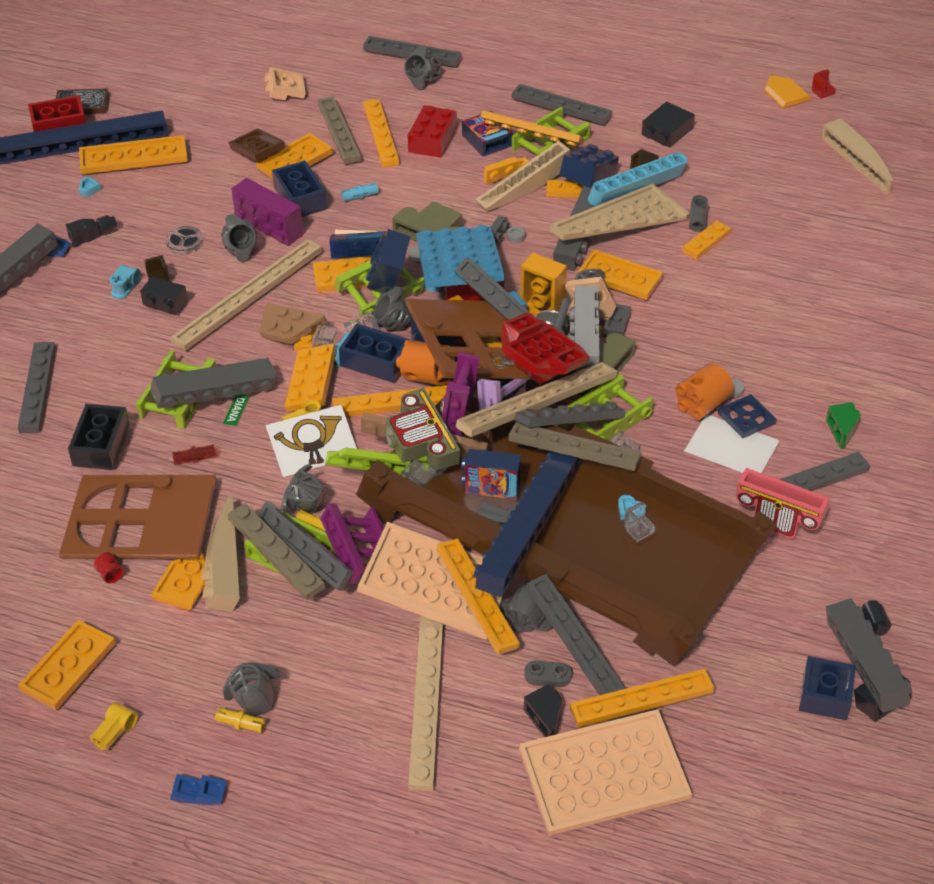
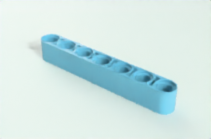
(636, 178)

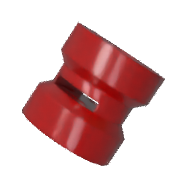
(108, 567)

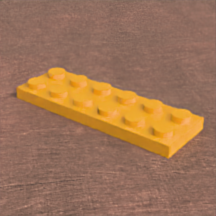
(132, 154)

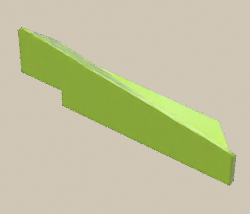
(364, 459)

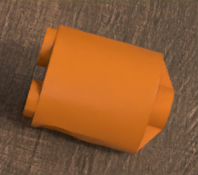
(419, 365)
(704, 390)

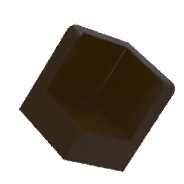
(642, 157)
(156, 268)

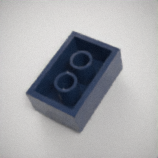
(589, 165)
(300, 186)
(387, 261)
(372, 352)

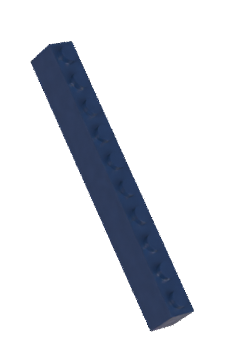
(70, 138)
(525, 523)

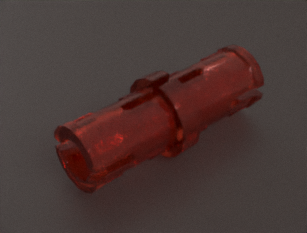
(194, 454)

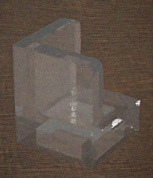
(366, 319)
(324, 335)
(418, 473)
(637, 523)

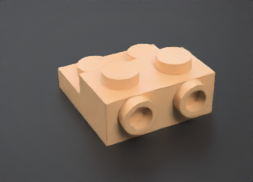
(284, 83)
(606, 303)

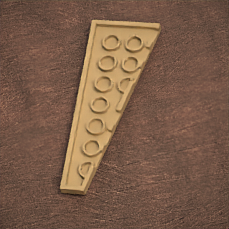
(630, 211)

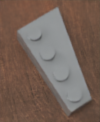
(586, 322)

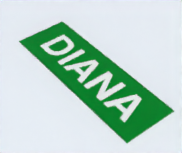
(236, 409)

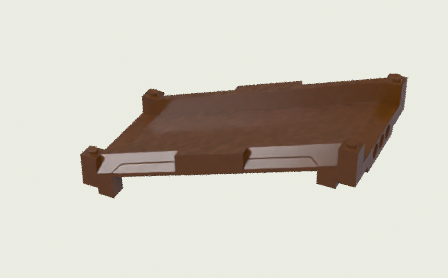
(652, 586)

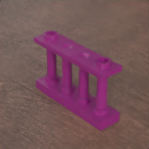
(461, 391)
(342, 538)

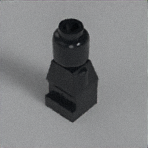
(87, 229)

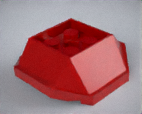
(540, 348)

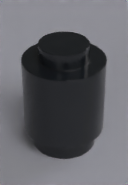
(877, 616)

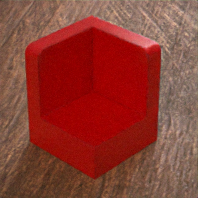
(821, 86)

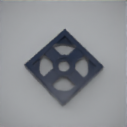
(754, 426)

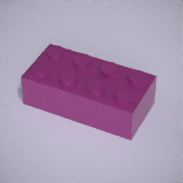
(267, 211)

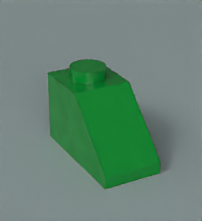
(843, 422)

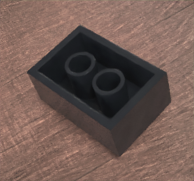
(99, 436)

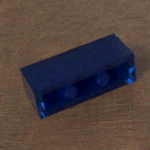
(354, 244)

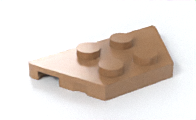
(287, 323)

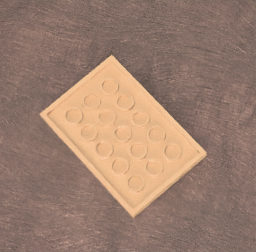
(413, 576)
(604, 772)

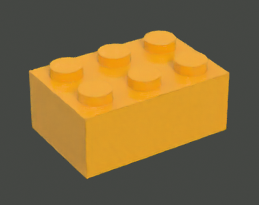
(542, 283)

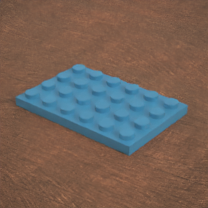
(446, 249)

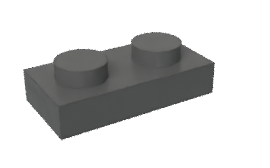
(618, 321)

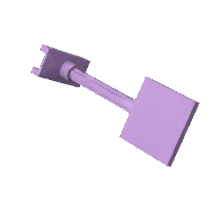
(491, 394)

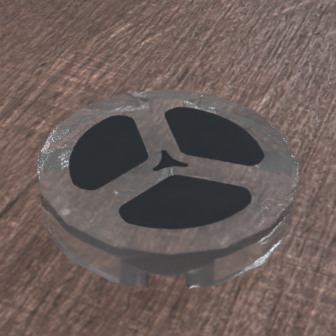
(184, 240)

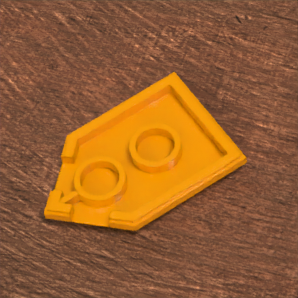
(785, 91)
(181, 583)

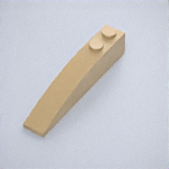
(858, 153)
(525, 179)
(221, 566)

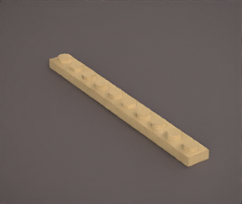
(245, 295)
(535, 399)
(426, 706)

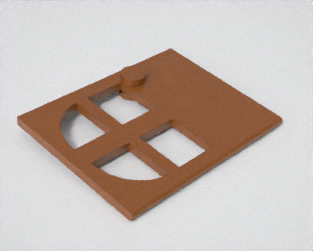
(462, 319)
(172, 522)

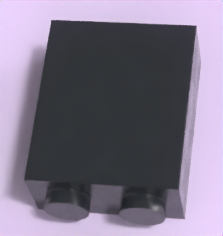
(668, 124)

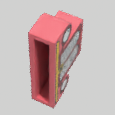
(782, 502)

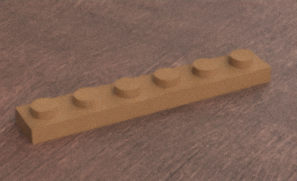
(376, 425)

